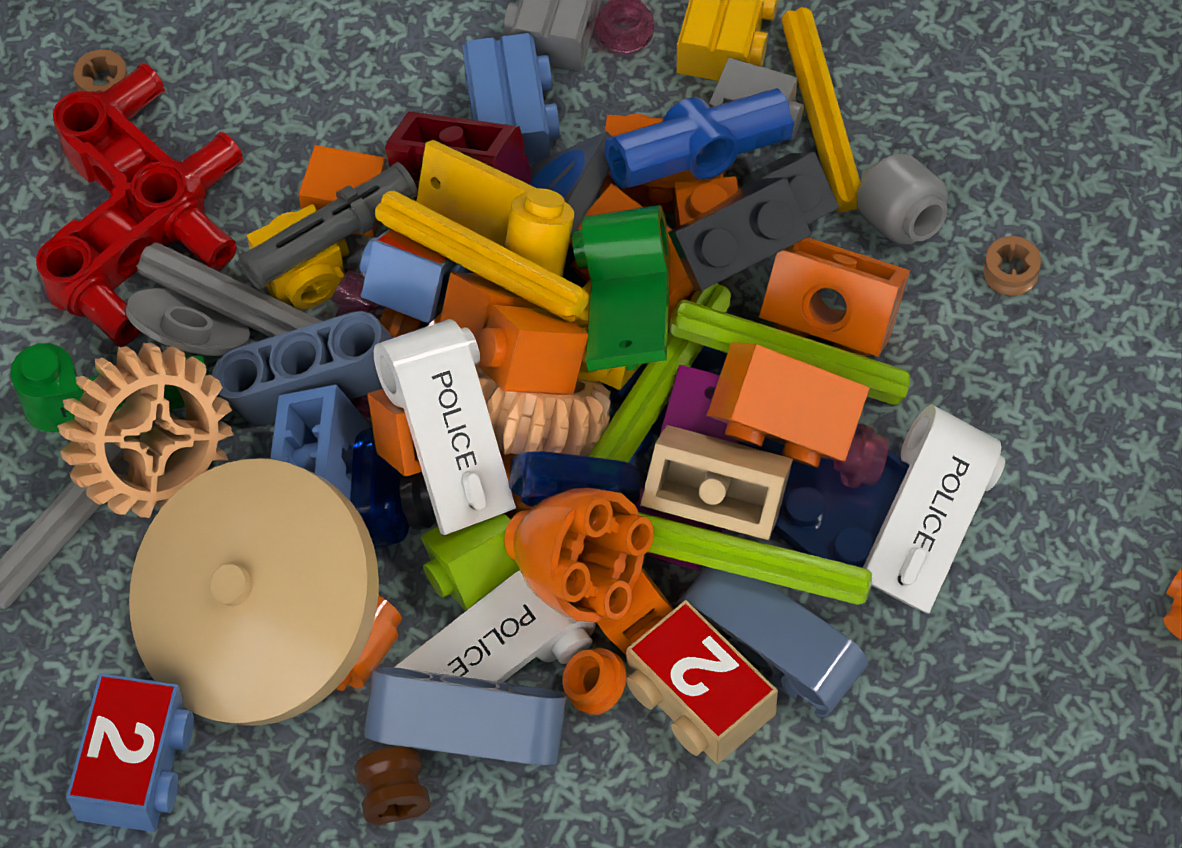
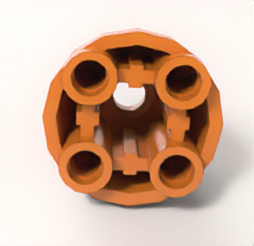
(581, 552)

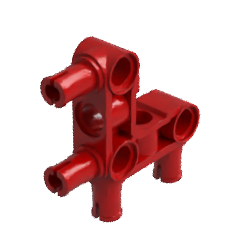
(137, 175)

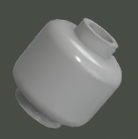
(902, 199)

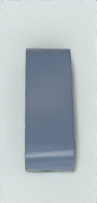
(301, 360)
(779, 636)
(465, 716)

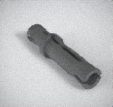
(305, 239)

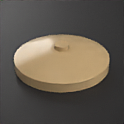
(254, 591)

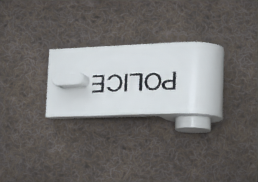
(449, 422)
(933, 506)
(502, 636)

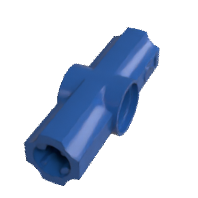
(698, 138)

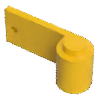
(497, 206)

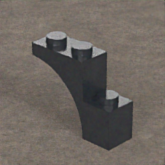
(756, 220)

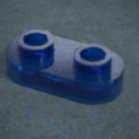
(546, 474)
(377, 493)

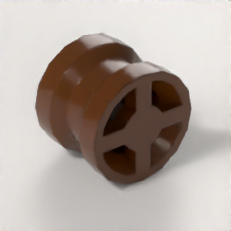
(392, 785)

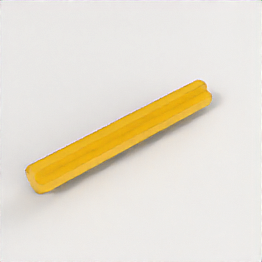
(822, 107)
(482, 256)

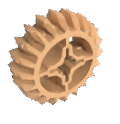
(545, 420)
(150, 475)

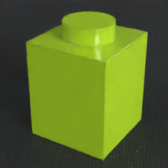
(469, 560)

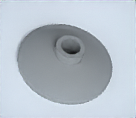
(184, 323)

